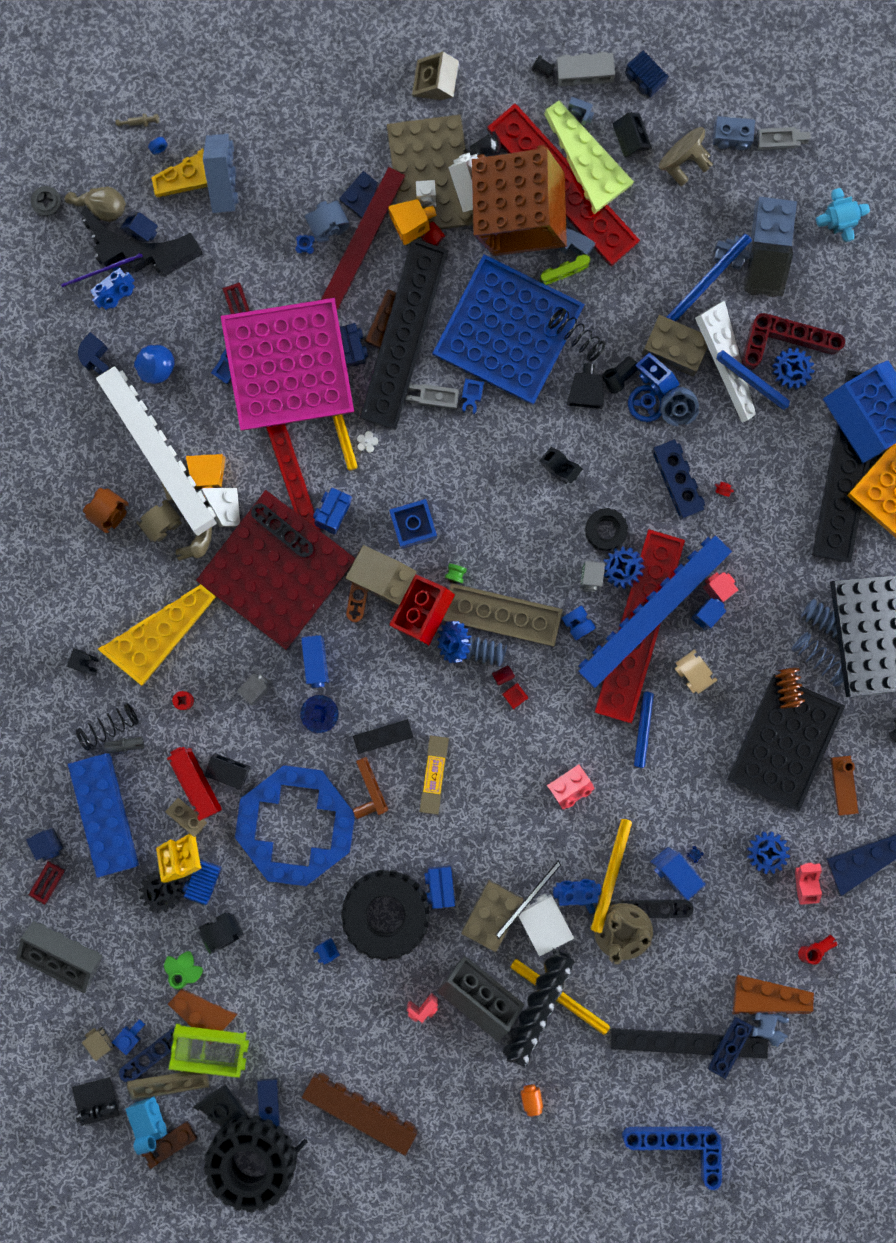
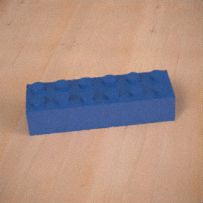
(103, 815)

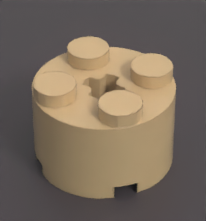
(695, 672)

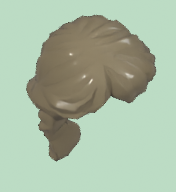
(102, 202)

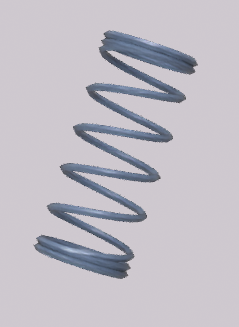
(802, 640)

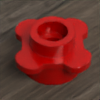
(724, 489)

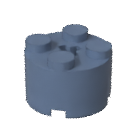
(327, 220)

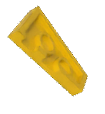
(182, 177)

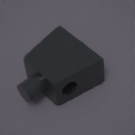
(586, 389)

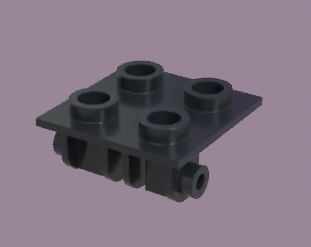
(95, 1101)

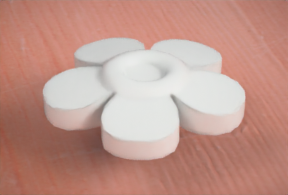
(367, 442)

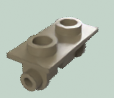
(185, 817)

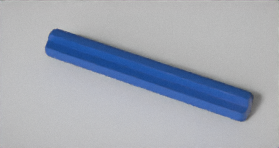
(643, 730)

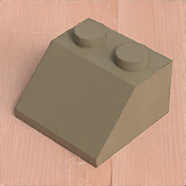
(435, 77)

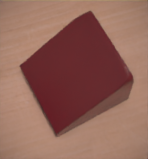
(503, 675)

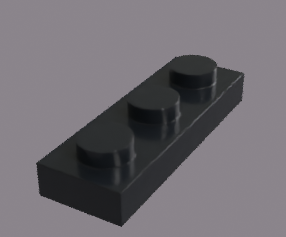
(383, 736)

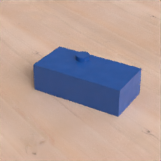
(677, 873)

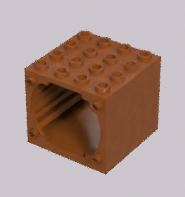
(519, 202)

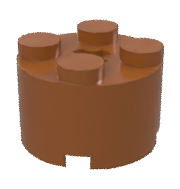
(106, 509)

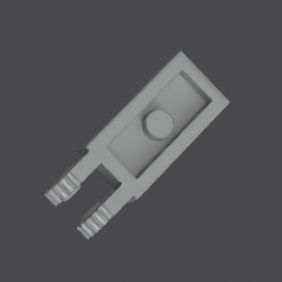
(434, 396)

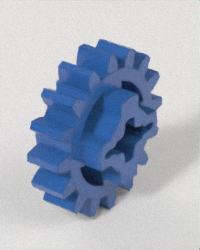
(786, 365)
(616, 570)
(454, 641)
(768, 845)

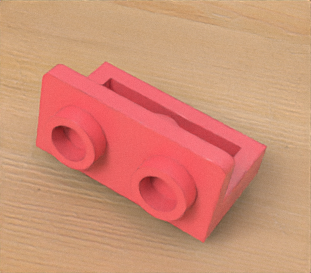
(571, 787)
(427, 1009)

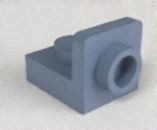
(581, 108)

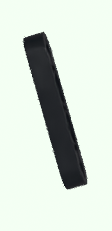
(282, 530)
(655, 905)

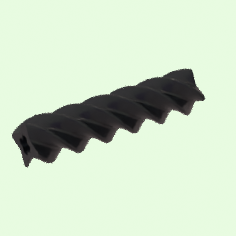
(541, 1005)

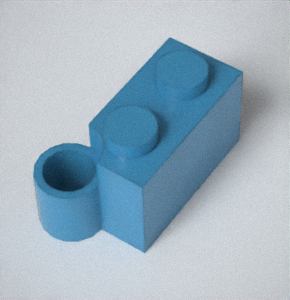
(146, 1124)

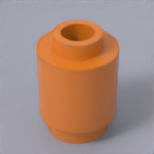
(532, 1100)

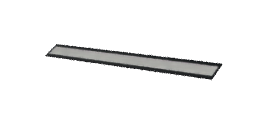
(524, 904)

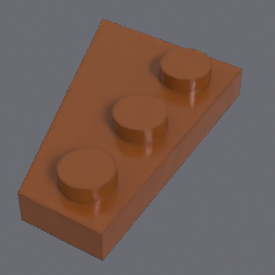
(200, 1012)

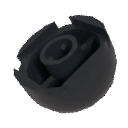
(486, 146)

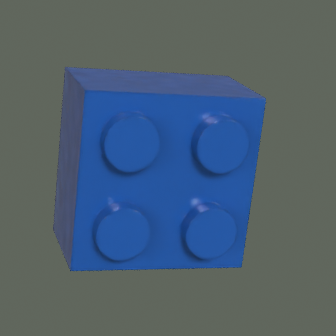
(413, 524)

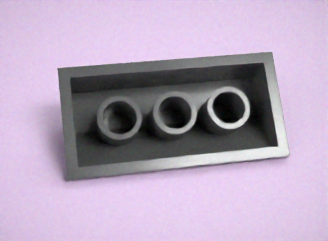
(58, 956)
(481, 998)

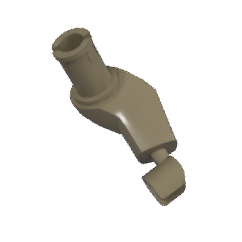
(197, 547)

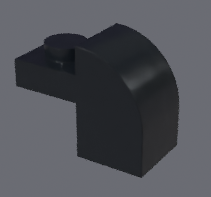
(560, 466)

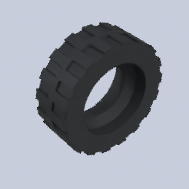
(602, 515)

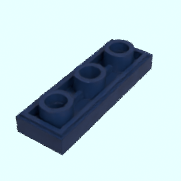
(736, 1036)
(268, 1097)

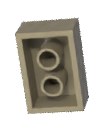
(676, 345)
(490, 914)

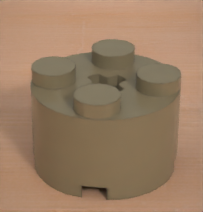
(158, 521)

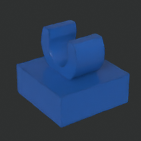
(327, 951)

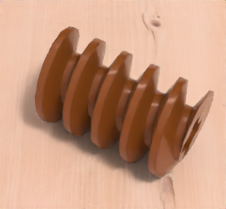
(789, 688)

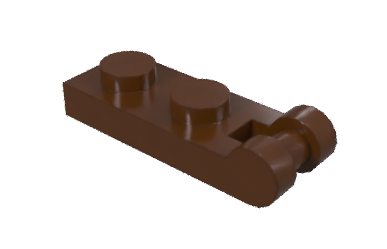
(170, 1144)

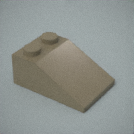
(381, 575)

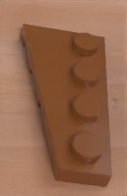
(761, 996)

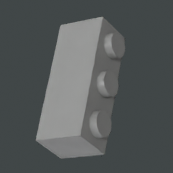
(585, 69)

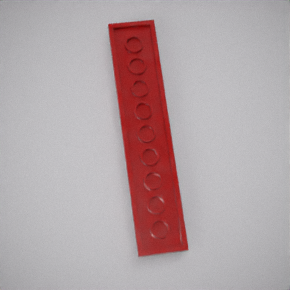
(605, 228)
(624, 684)

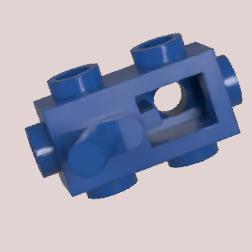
(112, 289)
(577, 893)

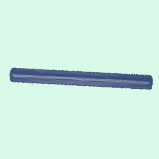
(709, 278)

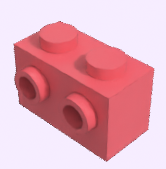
(720, 586)

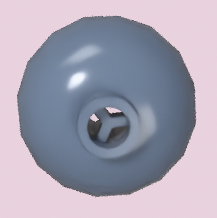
(679, 406)

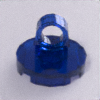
(319, 714)

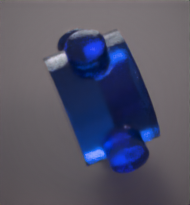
(695, 854)

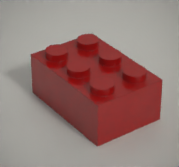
(422, 609)

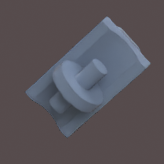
(723, 247)

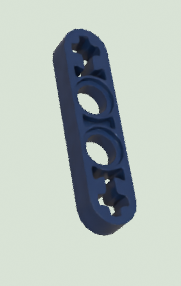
(151, 1053)

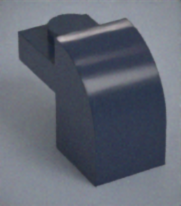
(90, 352)

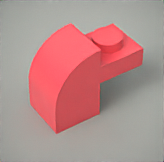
(808, 883)

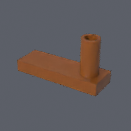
(844, 785)
(378, 803)

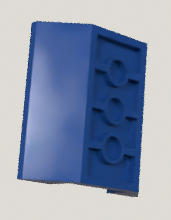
(867, 410)

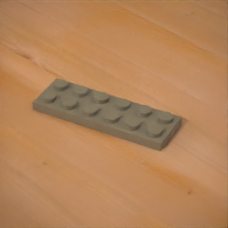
(504, 615)

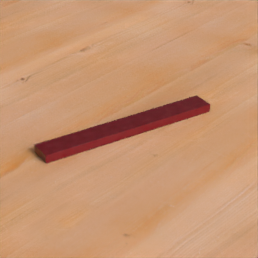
(364, 236)

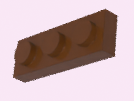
(380, 320)

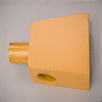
(411, 219)
(206, 470)

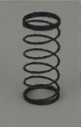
(562, 312)
(129, 711)

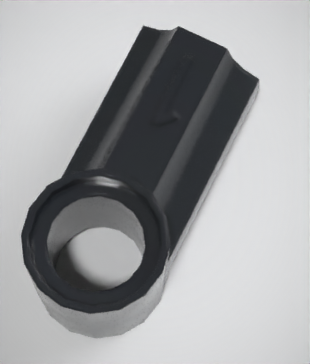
(615, 377)

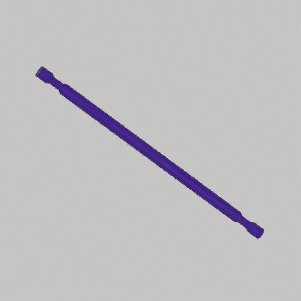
(101, 270)

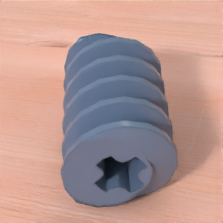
(820, 616)
(486, 651)

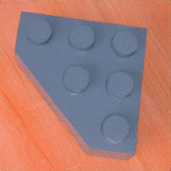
(220, 172)

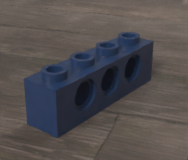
(674, 450)

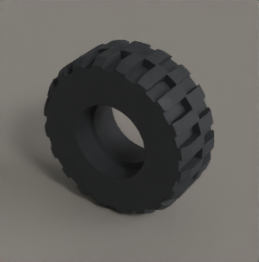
(364, 936)
(234, 1186)

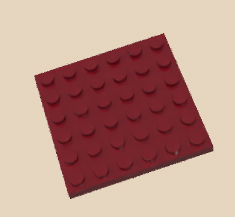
(271, 581)

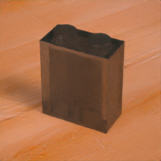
(768, 269)

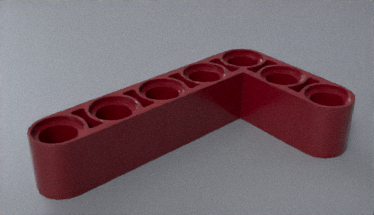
(788, 336)

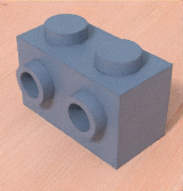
(733, 132)

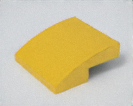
(178, 858)

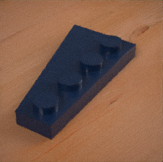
(861, 863)

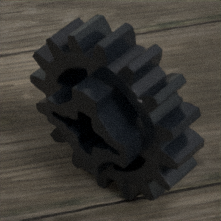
(152, 887)

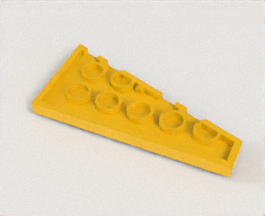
(152, 640)

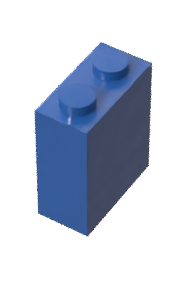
(315, 661)

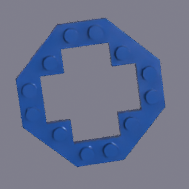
(320, 858)

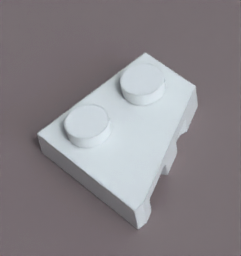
(224, 504)

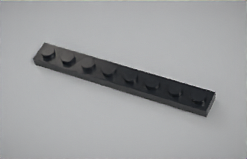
(682, 1042)

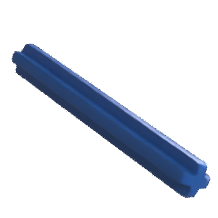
(752, 379)

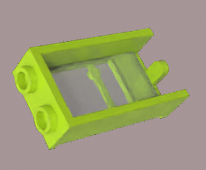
(208, 1051)

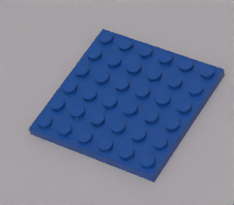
(504, 331)

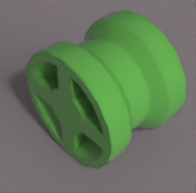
(455, 573)

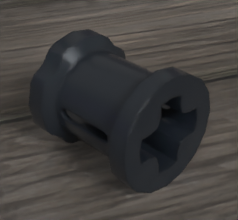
(543, 67)

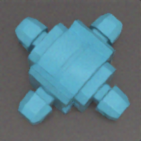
(842, 215)

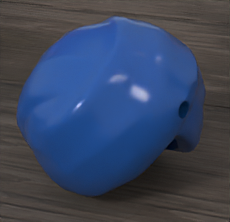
(154, 364)

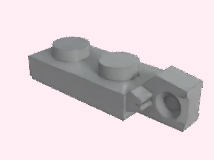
(781, 138)

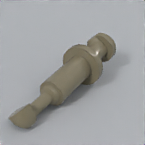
(139, 120)

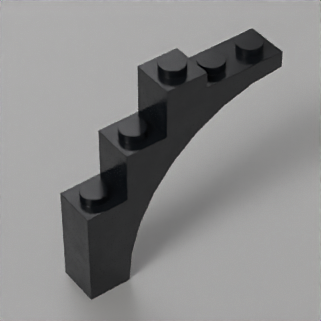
(164, 256)

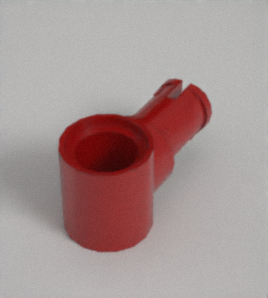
(817, 949)

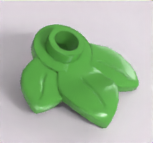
(182, 967)

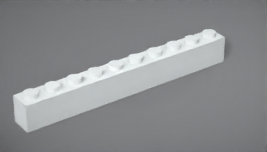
(156, 451)

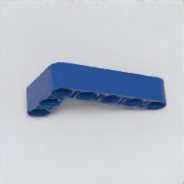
(699, 1143)

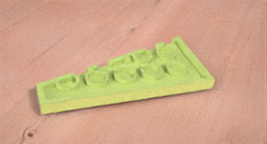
(590, 163)

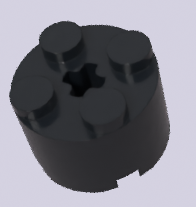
(221, 932)

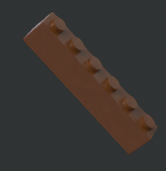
(360, 1113)

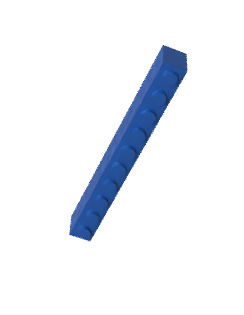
(657, 608)

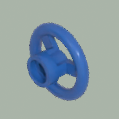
(650, 397)

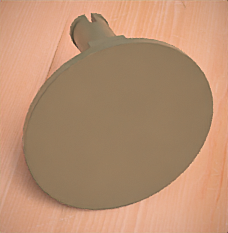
(686, 149)
(625, 932)

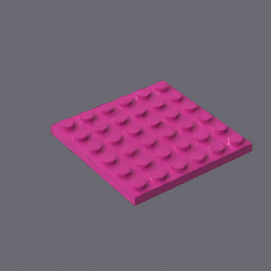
(287, 364)

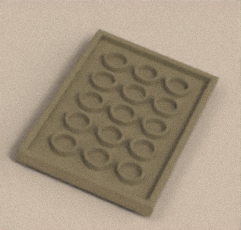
(424, 153)

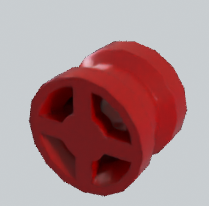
(186, 702)

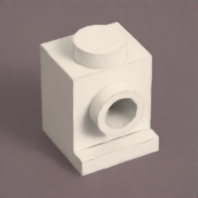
(426, 193)

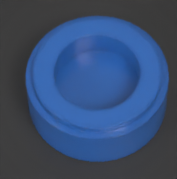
(157, 145)

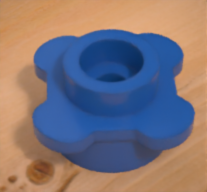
(301, 239)

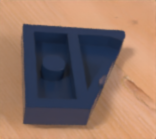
(359, 194)

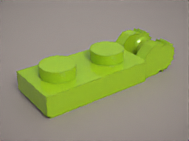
(565, 270)

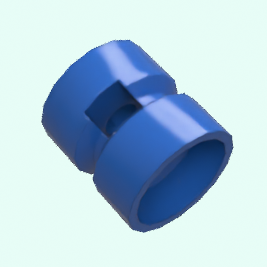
(578, 630)

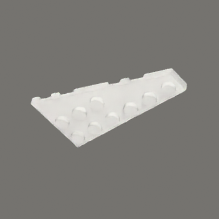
(719, 336)

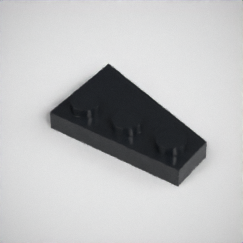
(221, 1106)

